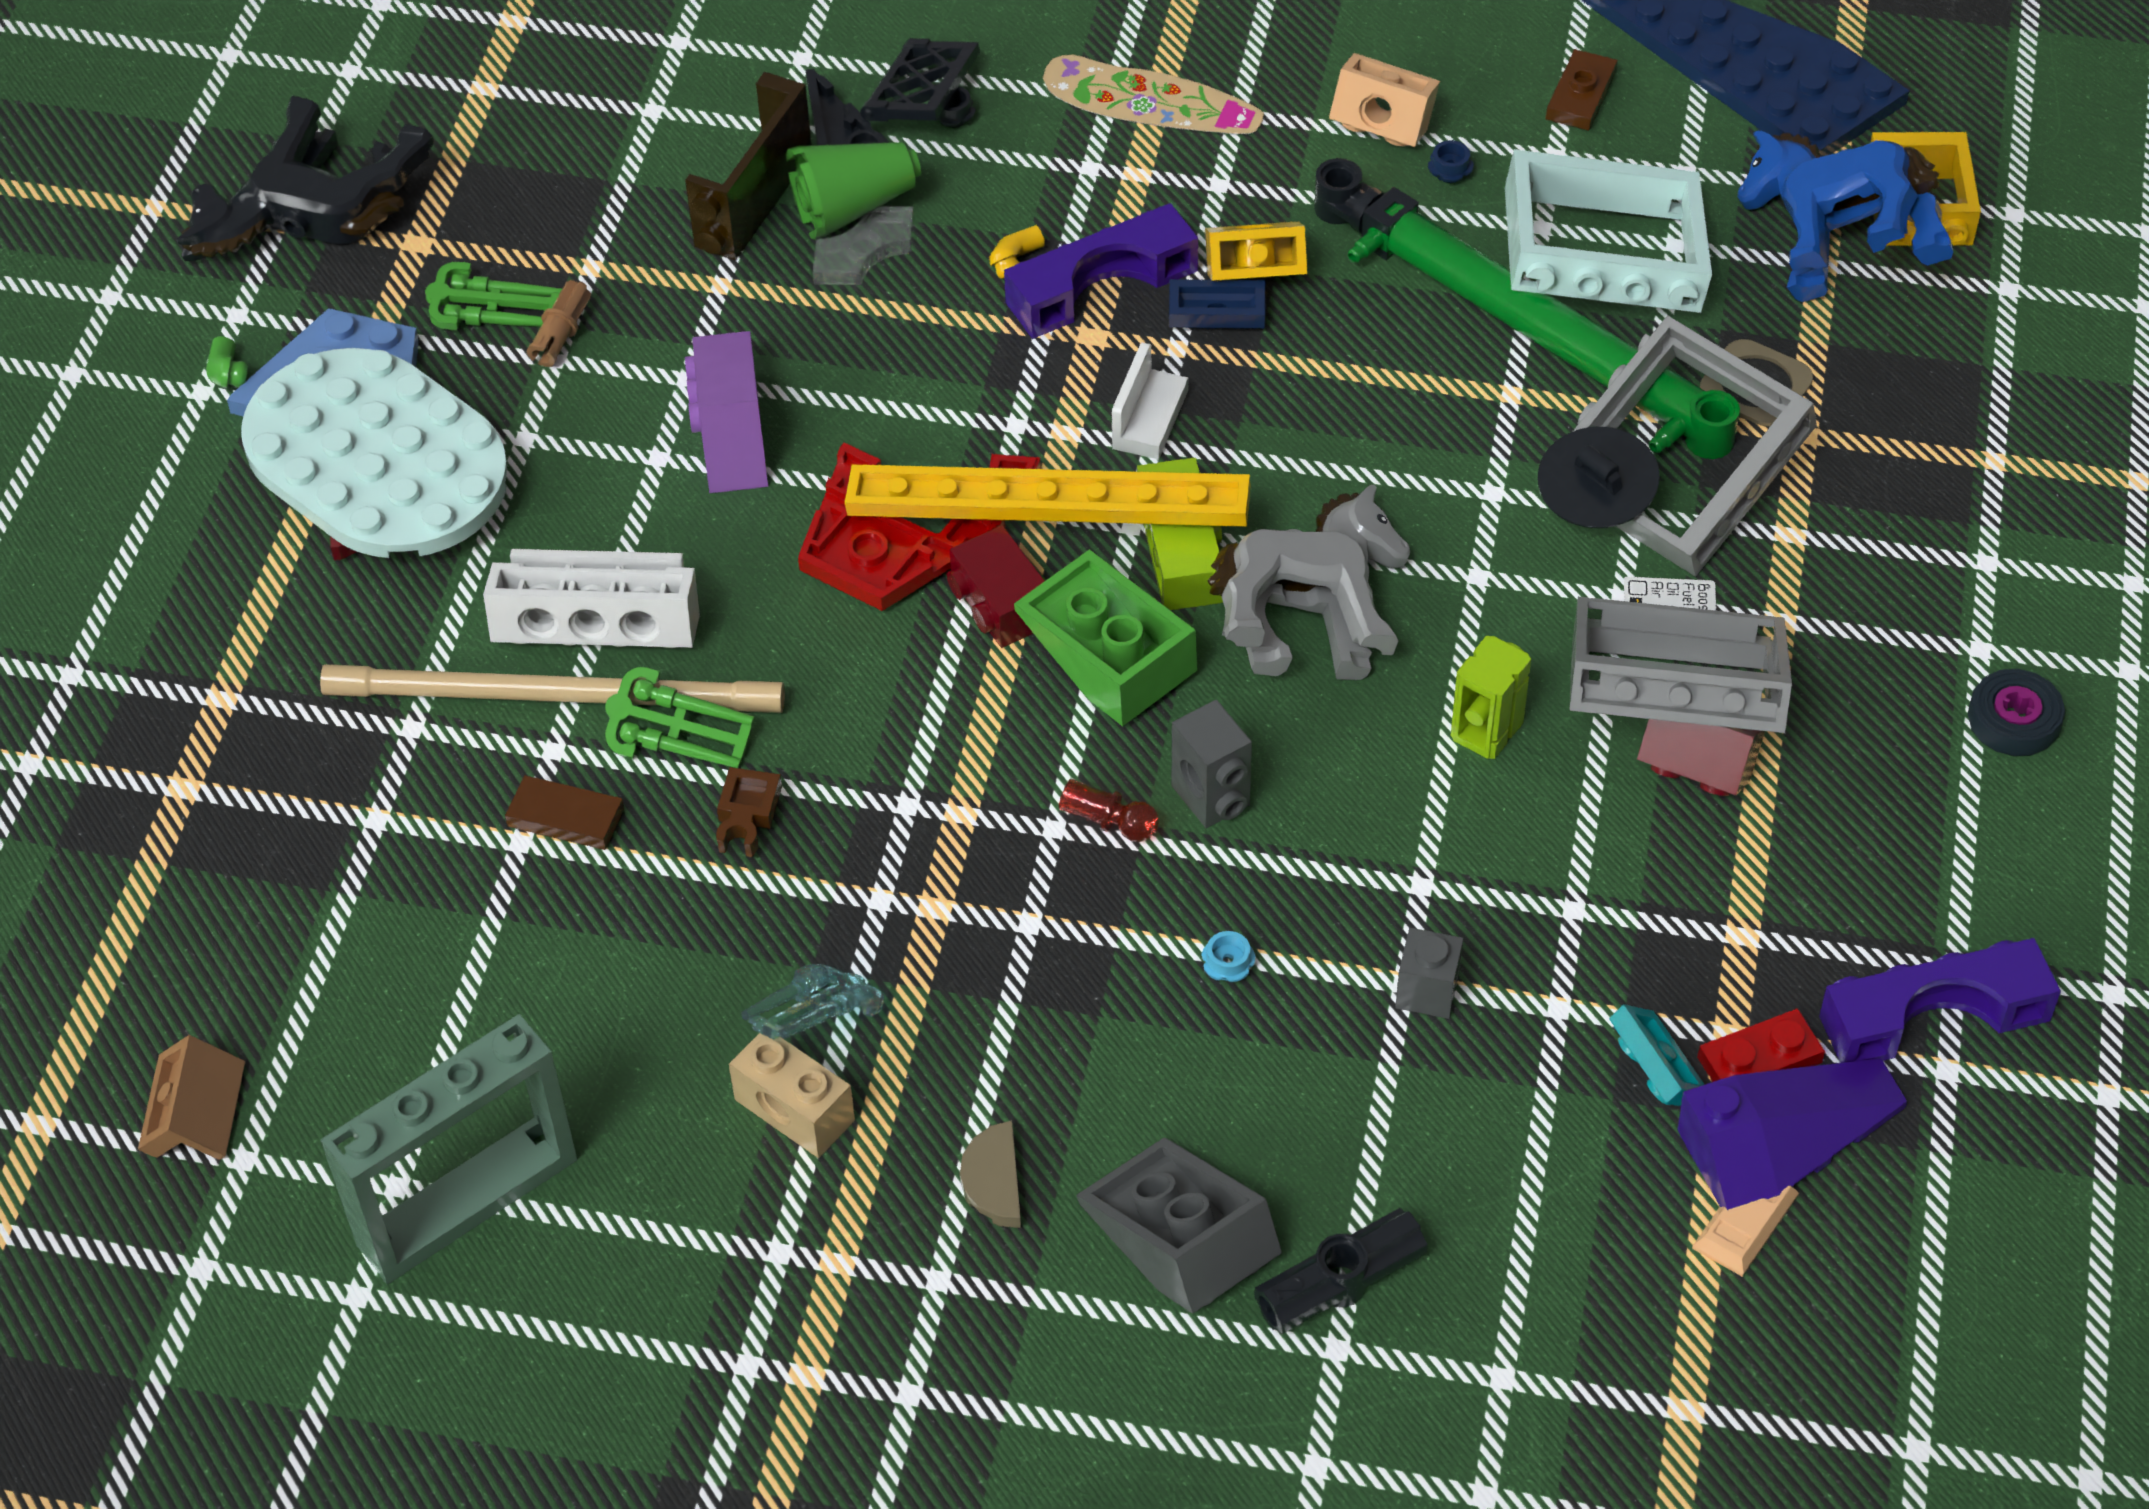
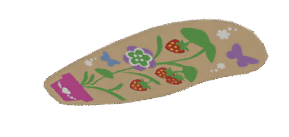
(1148, 97)

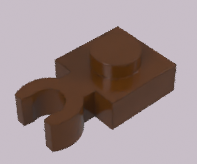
(744, 804)

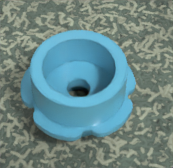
(1232, 946)

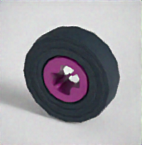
(2006, 730)

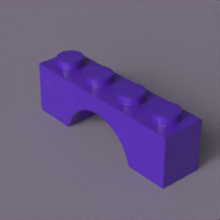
(1145, 248)
(2000, 984)

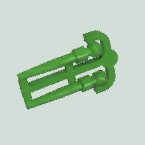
(483, 292)
(621, 708)

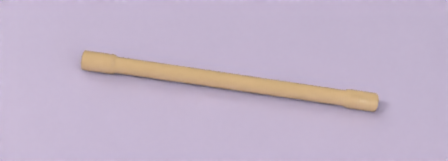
(367, 681)

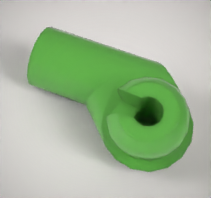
(220, 364)

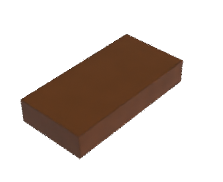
(564, 812)

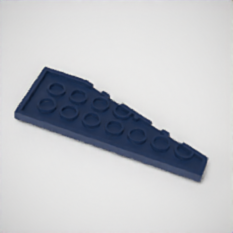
(1763, 67)

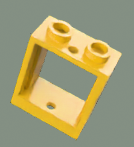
(1953, 161)

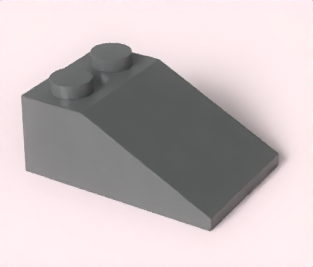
(1183, 1223)

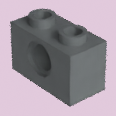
(1211, 764)

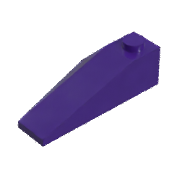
(1779, 1125)

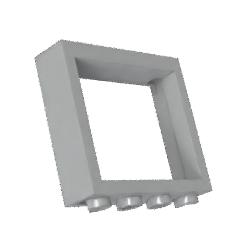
(1753, 475)
(1680, 690)

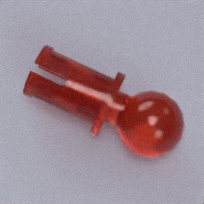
(1135, 820)

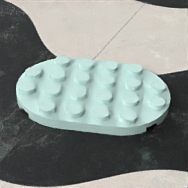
(374, 452)

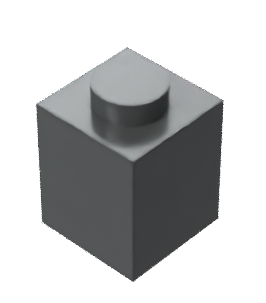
(1429, 973)

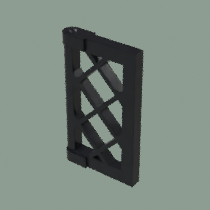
(916, 55)

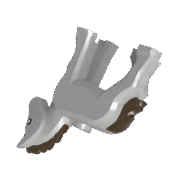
(1313, 573)

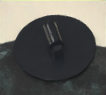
(1598, 477)

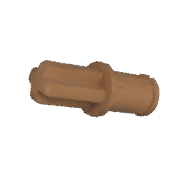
(559, 323)

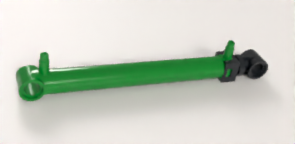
(1394, 226)

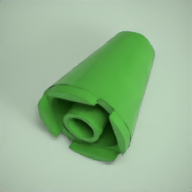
(848, 181)

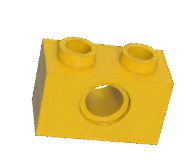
(1256, 250)

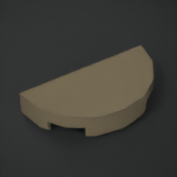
(990, 1175)

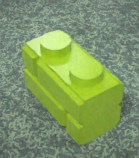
(1490, 696)

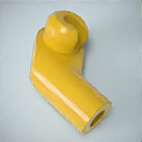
(1013, 246)

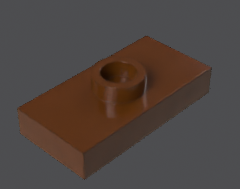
(1581, 89)

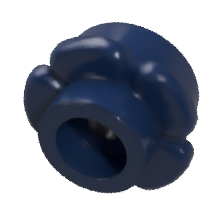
(1450, 161)

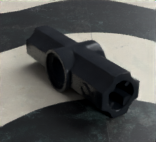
(1313, 1287)

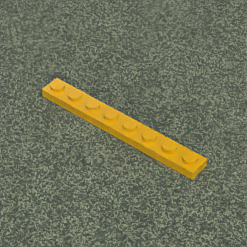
(1048, 495)

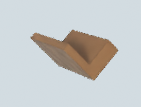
(192, 1099)

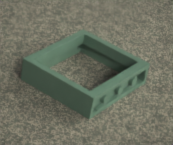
(476, 1187)

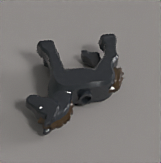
(299, 197)

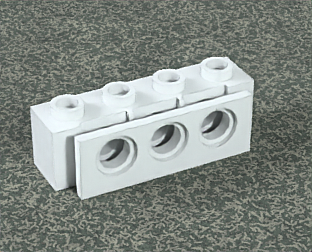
(592, 599)

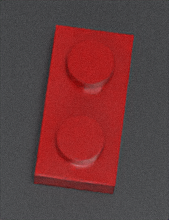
(1763, 1047)

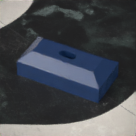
(1217, 303)

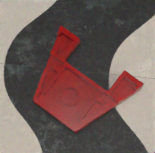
(873, 555)

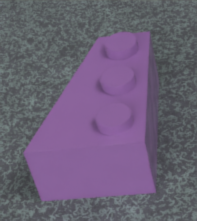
(727, 410)

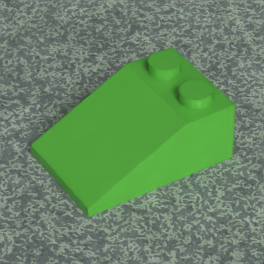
(1110, 636)

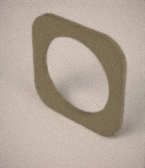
(1798, 372)

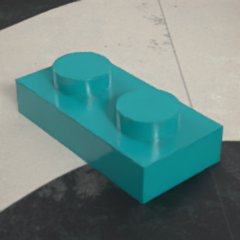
(1651, 1045)

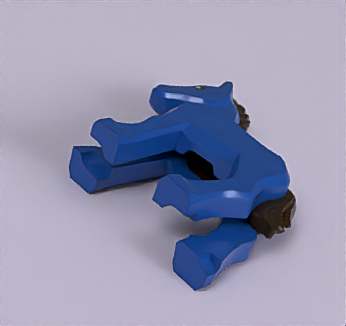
(1841, 191)

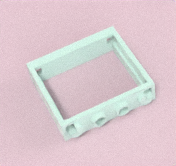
(1608, 188)

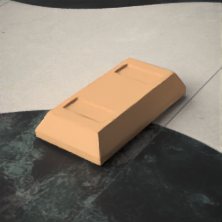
(1739, 1234)

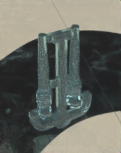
(838, 999)

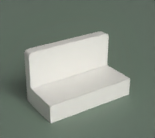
(1146, 407)

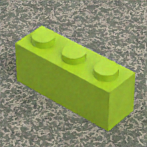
(1182, 552)

